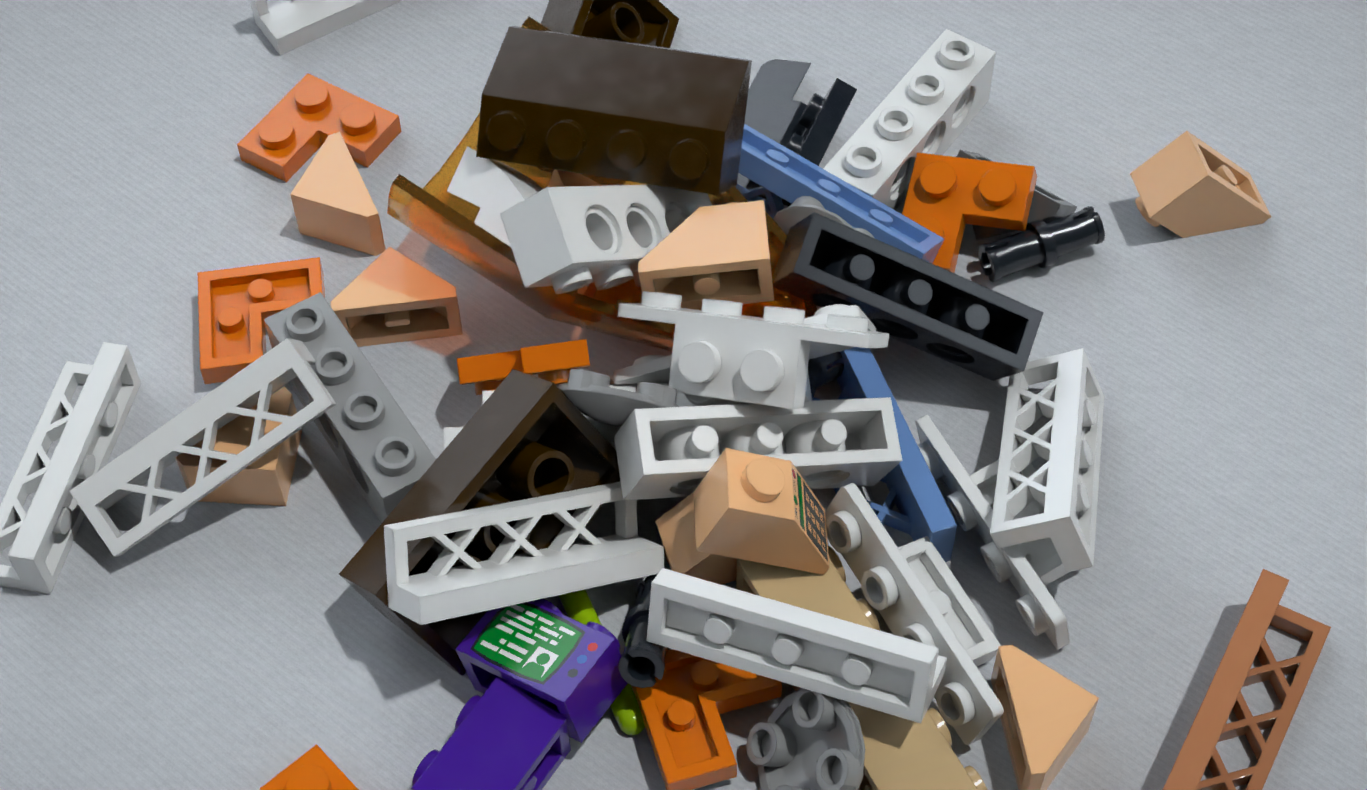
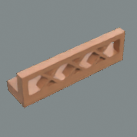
(1225, 693)

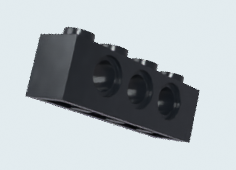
(907, 297)

